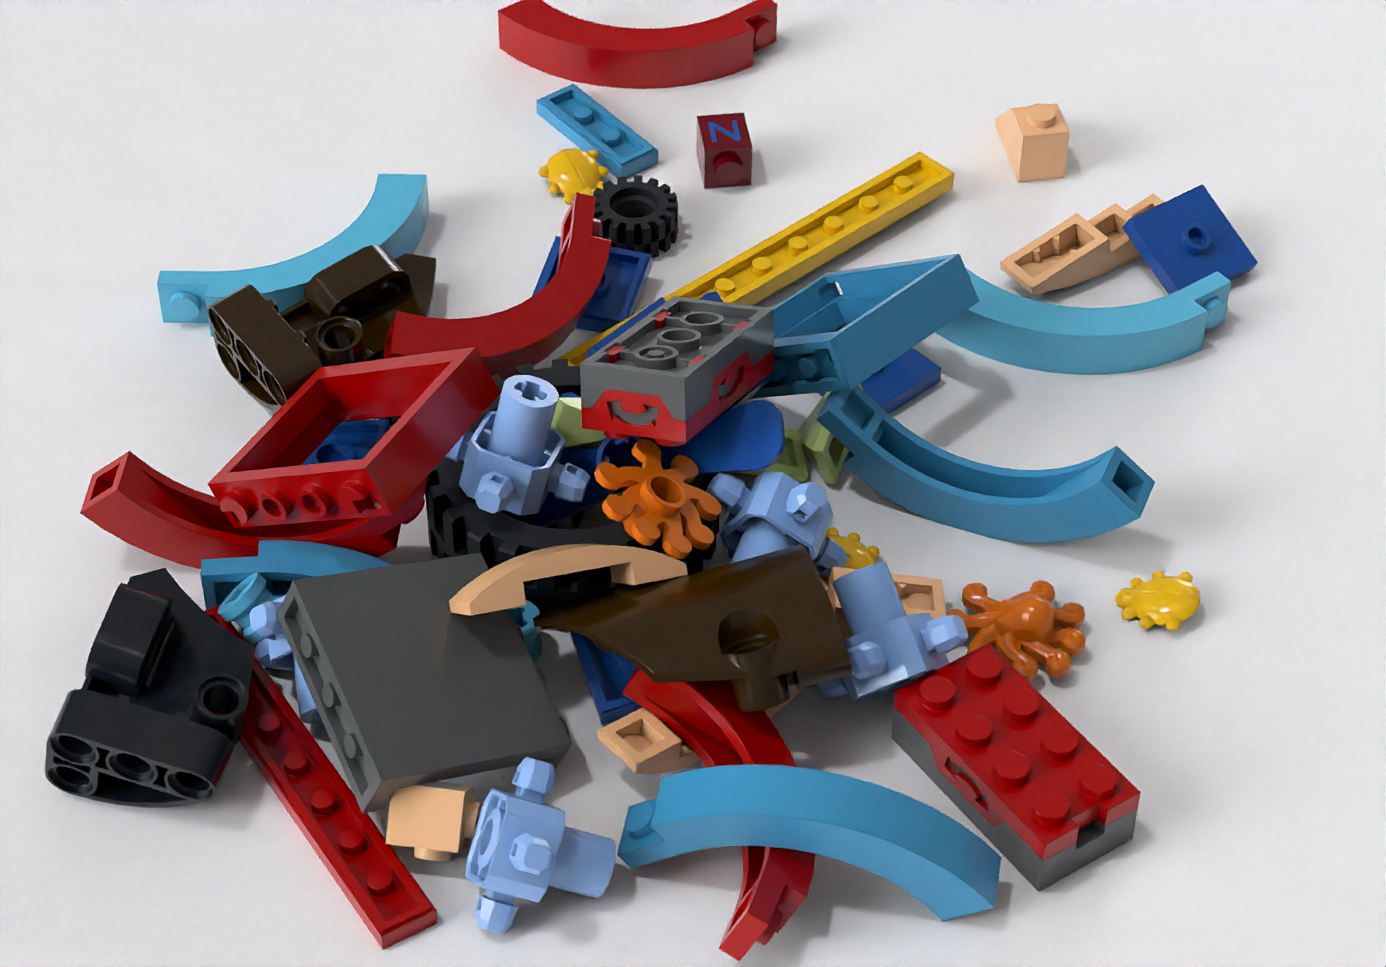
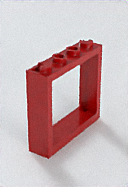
(437, 403)

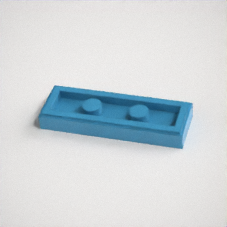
(595, 128)

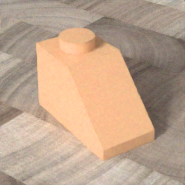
(1035, 141)

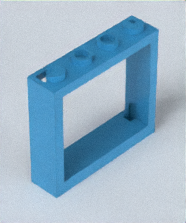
(886, 313)

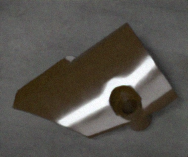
(336, 324)
(741, 622)

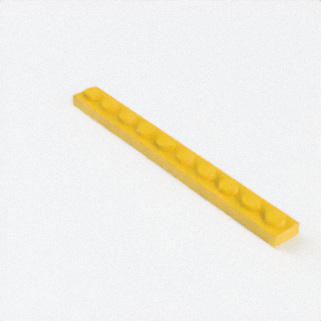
(813, 238)

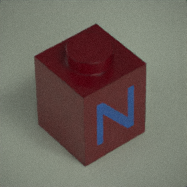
(724, 150)

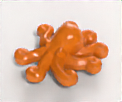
(659, 501)
(1024, 628)

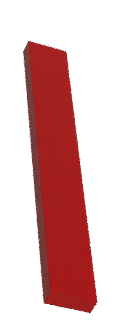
(329, 813)

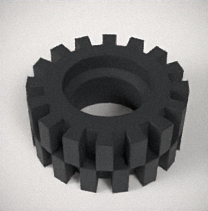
(637, 215)

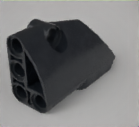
(144, 714)

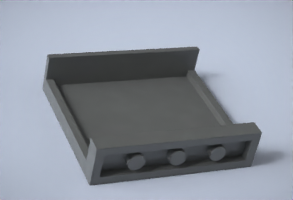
(417, 687)

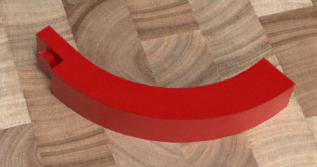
(635, 56)
(528, 329)
(189, 525)
(722, 735)

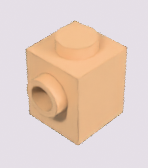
(433, 819)

